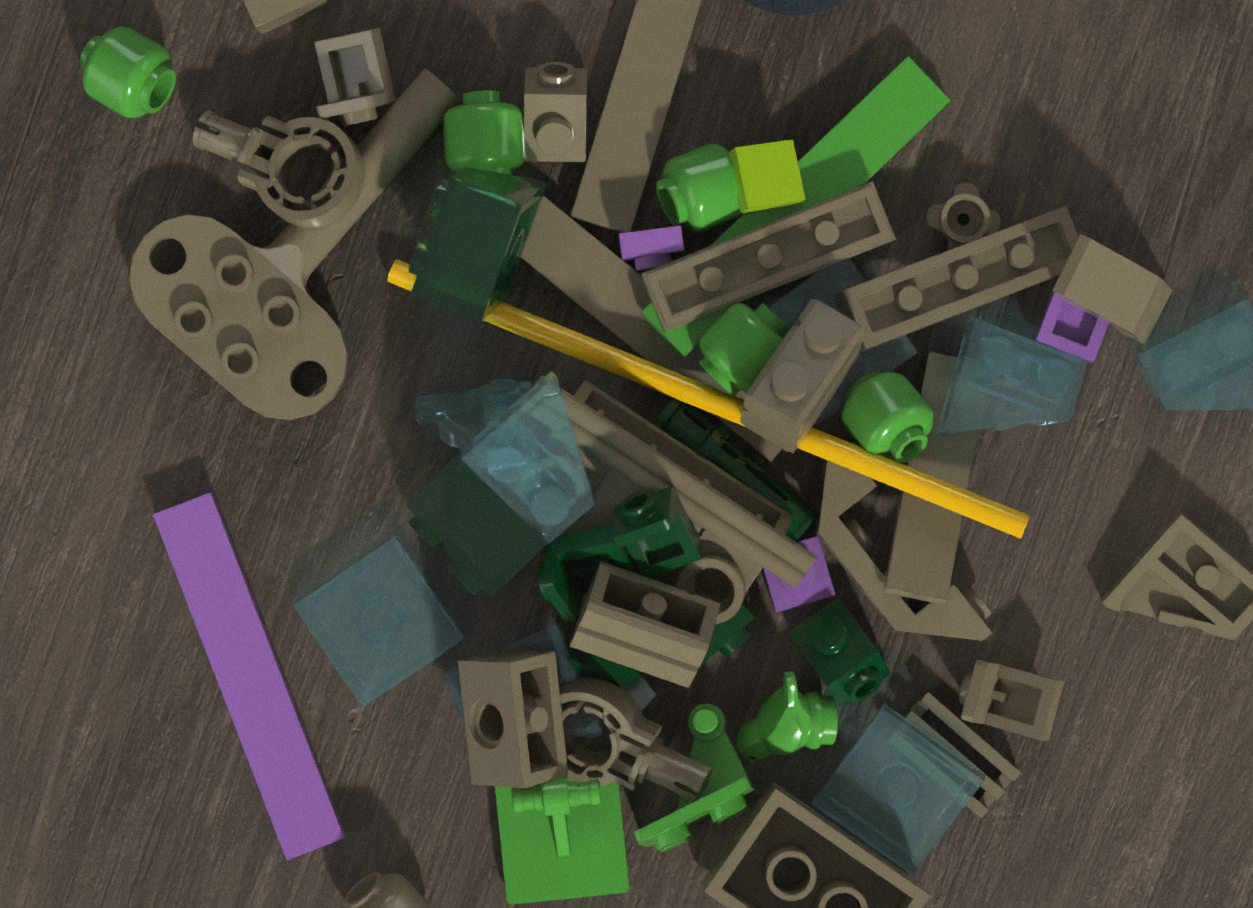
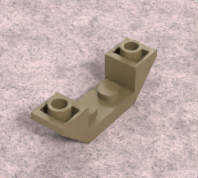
(958, 618)

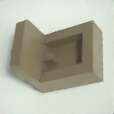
(354, 76)
(555, 113)
(1010, 699)

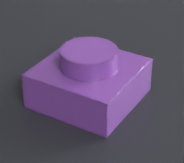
(651, 247)
(1070, 329)
(813, 586)

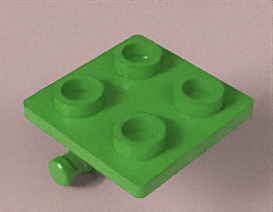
(724, 792)
(561, 840)

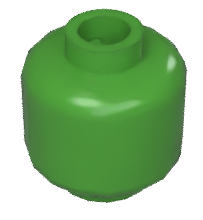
(127, 72)
(484, 134)
(699, 189)
(741, 345)
(887, 416)

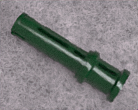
(713, 443)

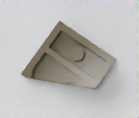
(1187, 582)

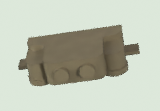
(732, 521)

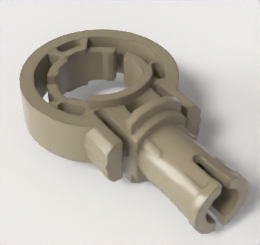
(274, 158)
(635, 741)

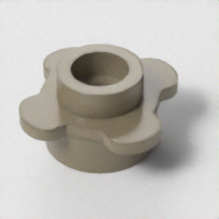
(964, 201)

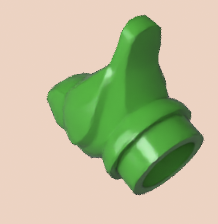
(788, 723)

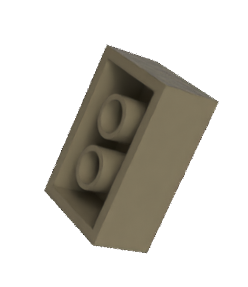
(802, 860)

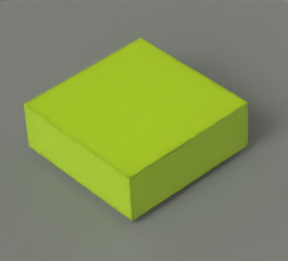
(767, 176)

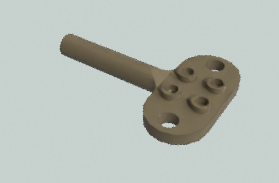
(248, 306)

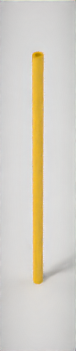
(731, 407)

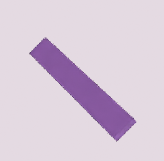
(249, 675)

